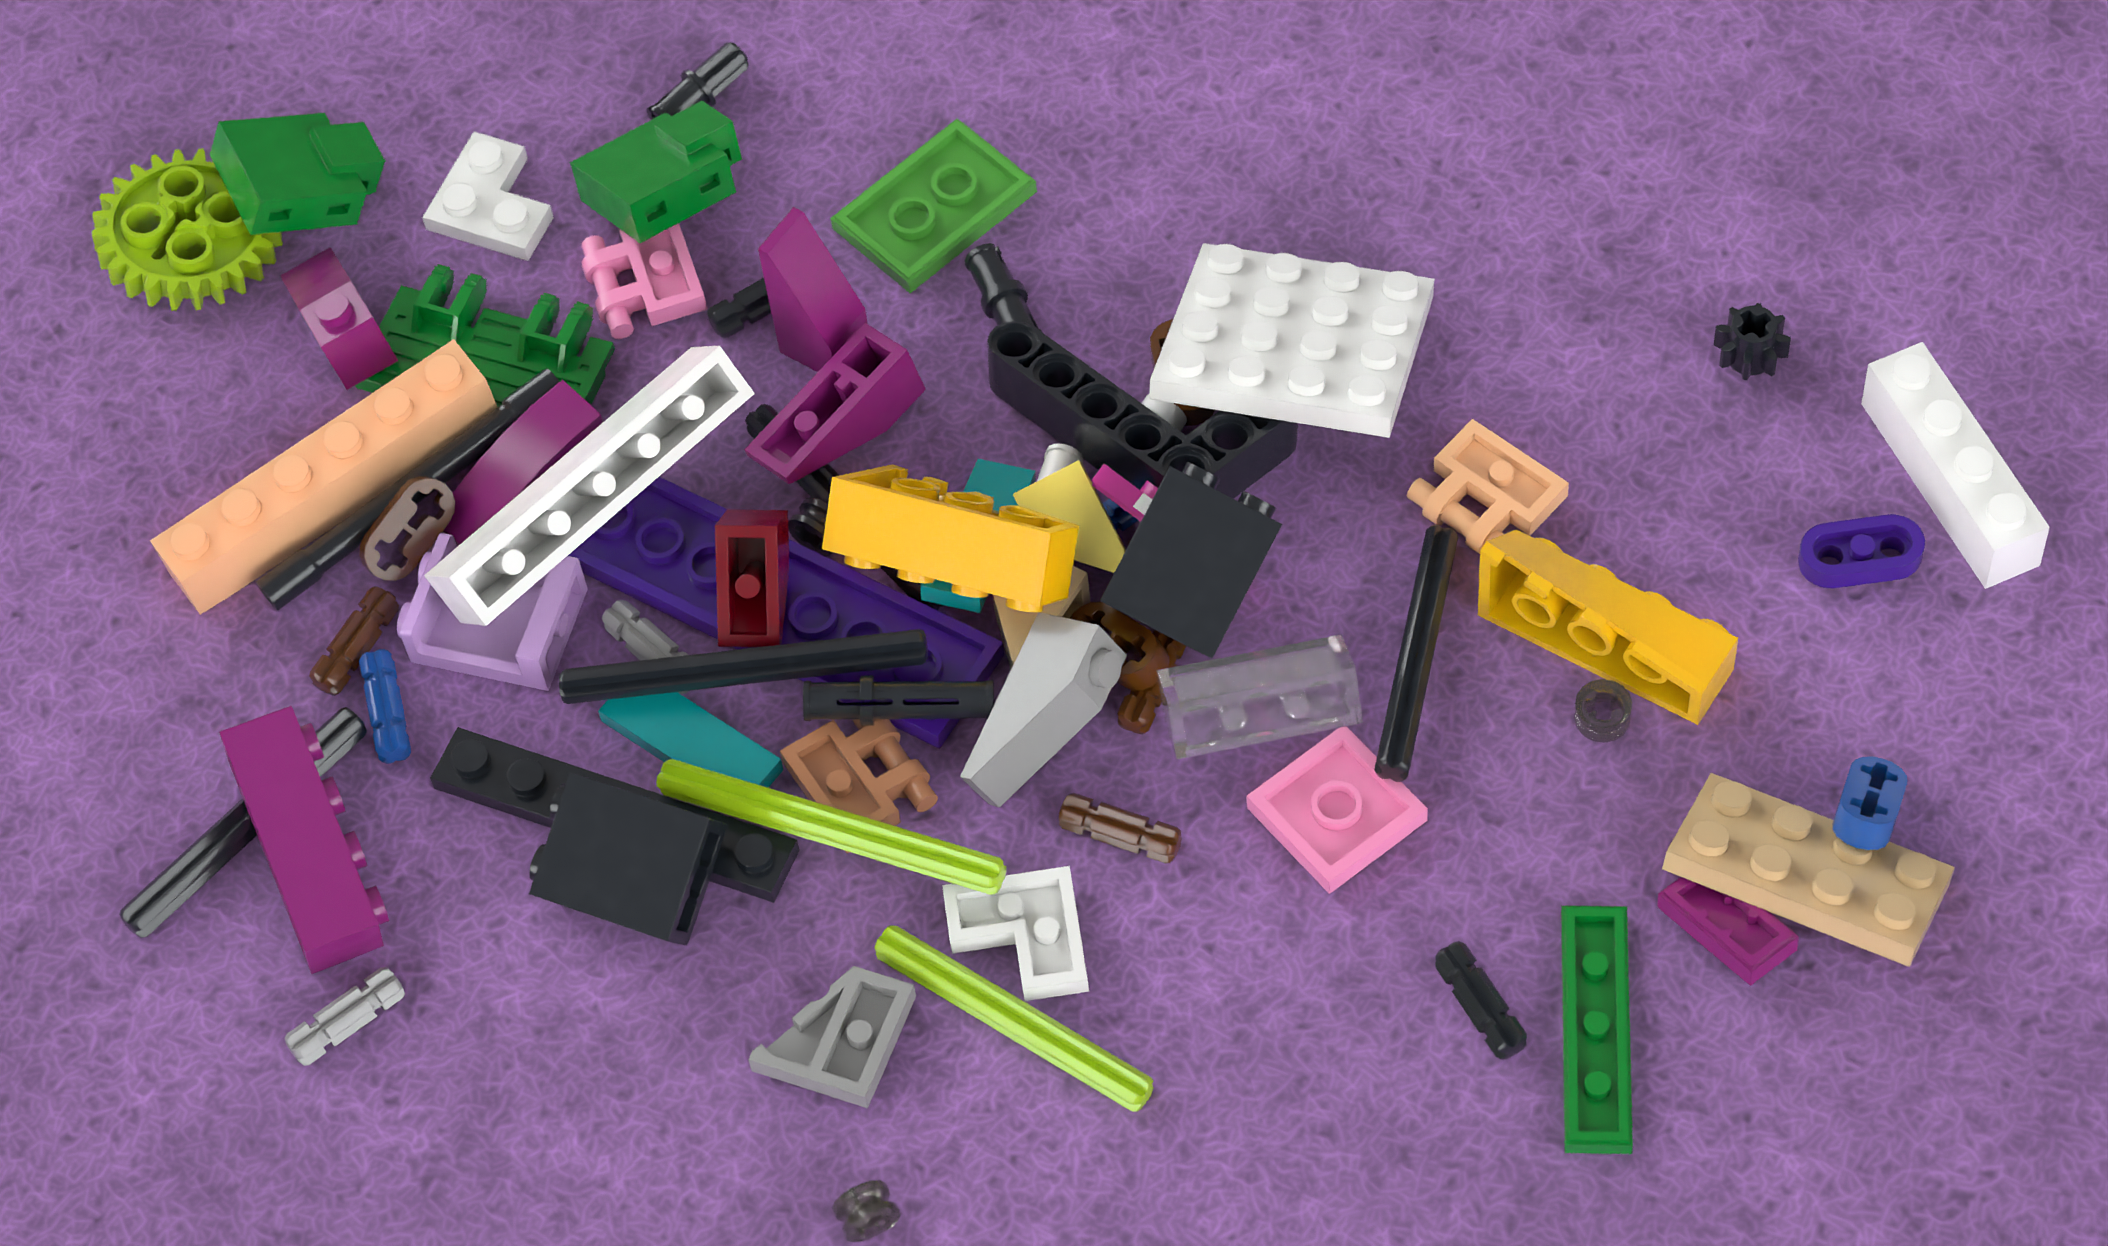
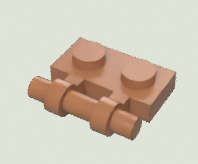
(834, 771)

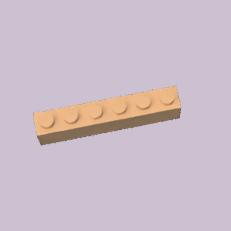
(323, 478)

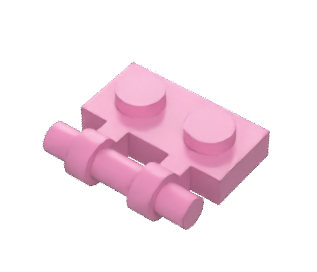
(663, 276)

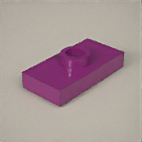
(1732, 930)

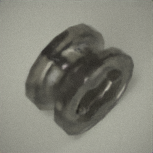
(1585, 712)
(866, 1211)

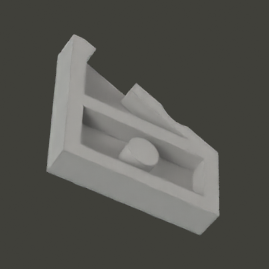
(841, 1039)

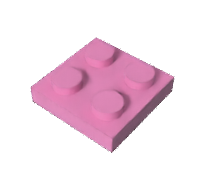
(1336, 809)

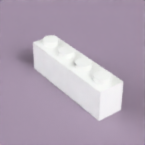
(1954, 465)

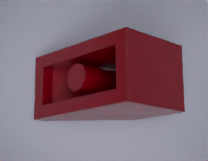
(751, 577)

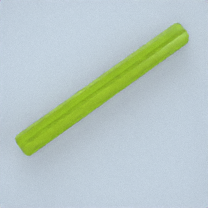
(1014, 1018)

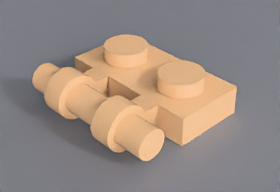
(1495, 475)

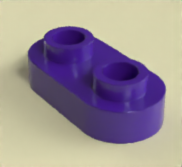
(1858, 549)

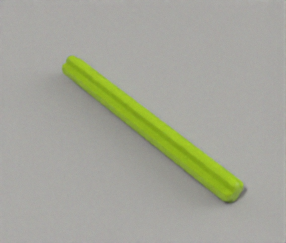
(832, 826)

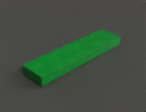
(1596, 1030)

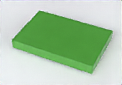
(933, 205)

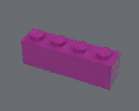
(303, 840)

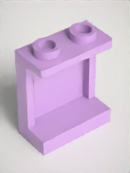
(515, 647)

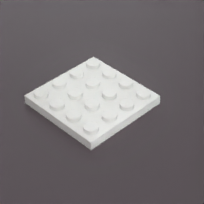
(1293, 339)

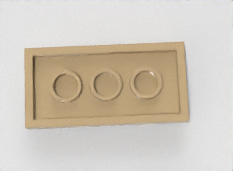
(1802, 871)

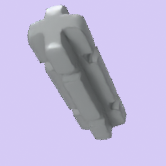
(641, 634)
(344, 1016)

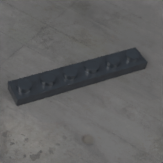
(526, 782)

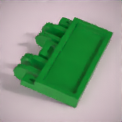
(500, 345)

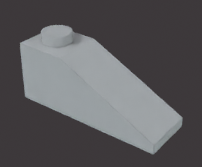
(1044, 703)

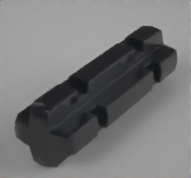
(748, 304)
(1480, 1000)

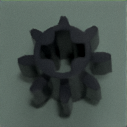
(1752, 341)

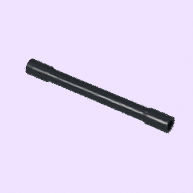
(309, 564)

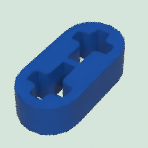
(1870, 803)

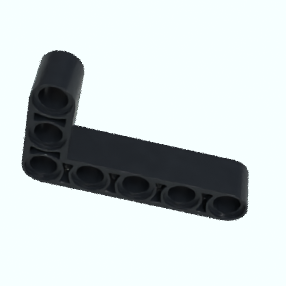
(1115, 428)

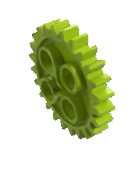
(178, 234)

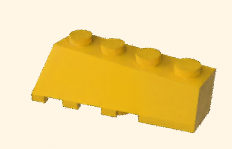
(949, 537)
(1604, 624)

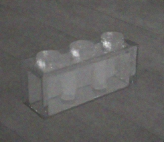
(1260, 696)

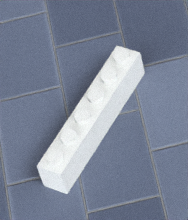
(589, 485)

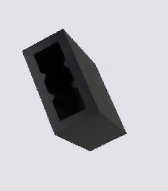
(1192, 559)
(626, 858)

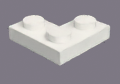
(477, 201)
(1035, 914)

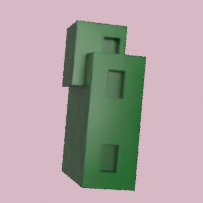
(296, 170)
(660, 171)

